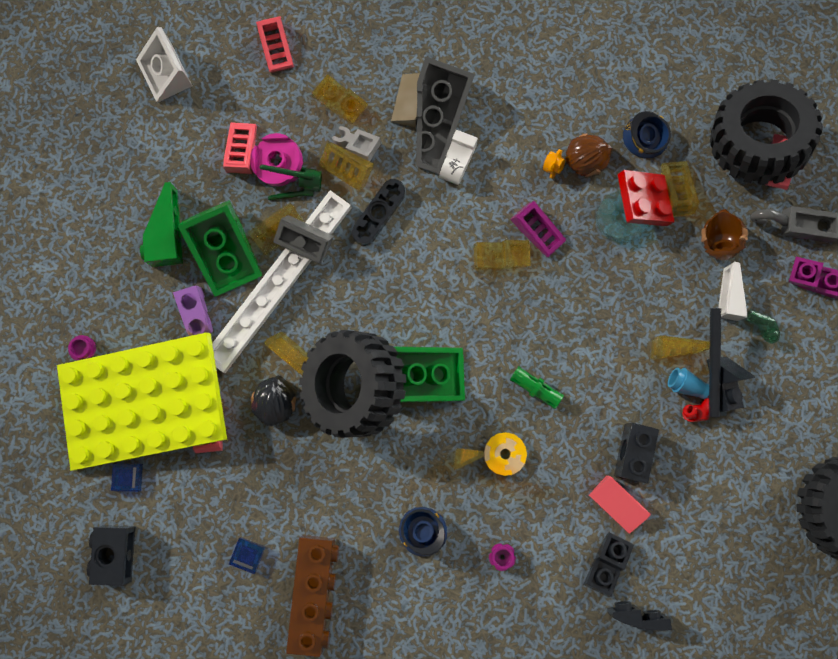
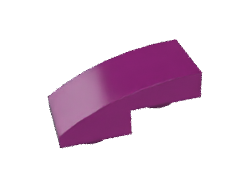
(814, 277)

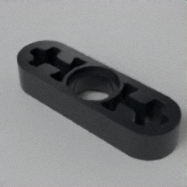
(395, 201)

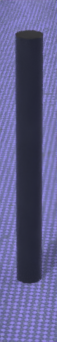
(715, 362)

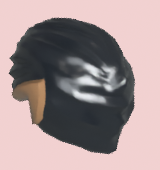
(273, 401)

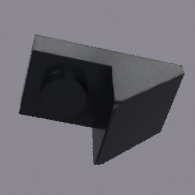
(730, 394)

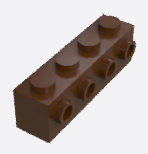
(311, 596)

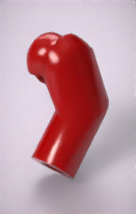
(697, 413)

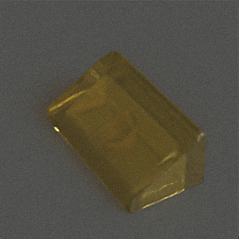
(265, 232)
(287, 350)
(465, 456)

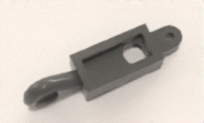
(801, 222)

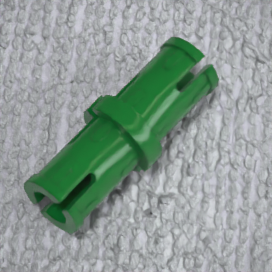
(536, 387)

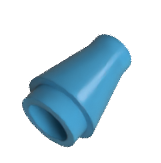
(687, 383)

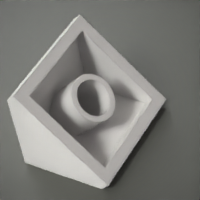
(162, 67)

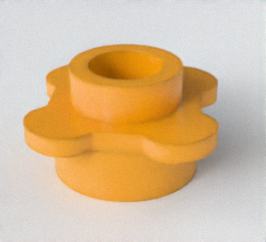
(554, 163)

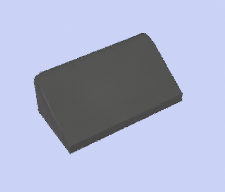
(303, 238)

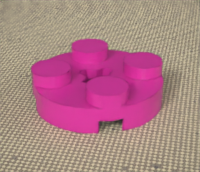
(267, 150)

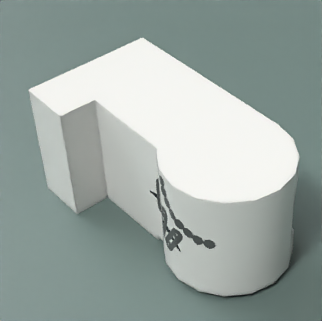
(458, 157)

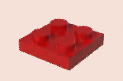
(645, 198)

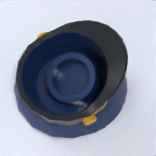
(647, 135)
(423, 531)

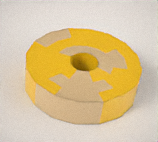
(517, 454)

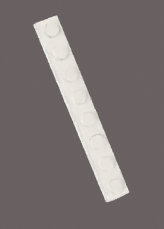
(273, 287)

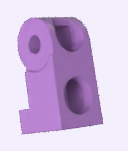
(193, 310)

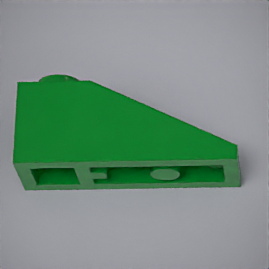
(162, 236)

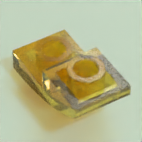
(339, 100)

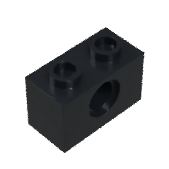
(636, 452)
(121, 541)

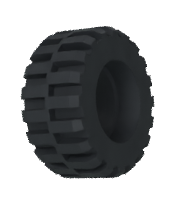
(772, 104)
(325, 378)
(820, 506)

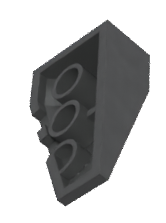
(440, 102)

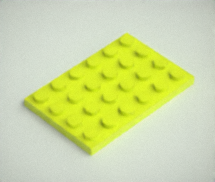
(141, 402)

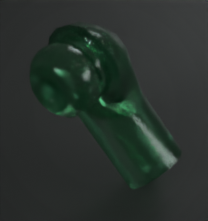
(766, 325)

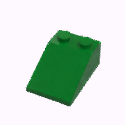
(220, 248)
(432, 374)

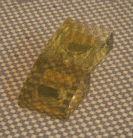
(502, 255)

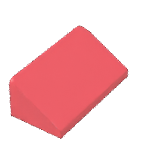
(619, 504)

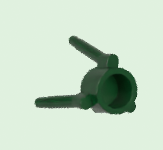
(308, 179)

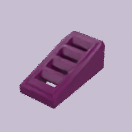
(532, 235)

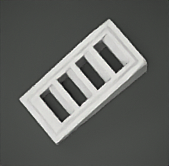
(732, 294)

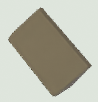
(406, 102)

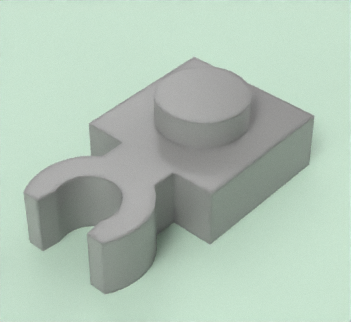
(360, 143)

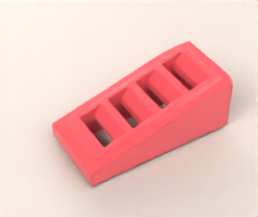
(269, 25)
(241, 167)

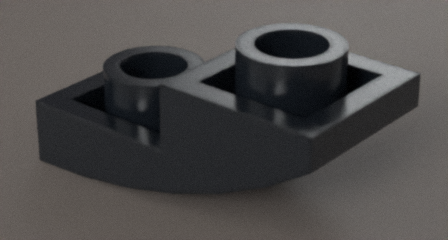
(608, 564)
(632, 616)

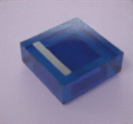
(126, 477)
(247, 555)

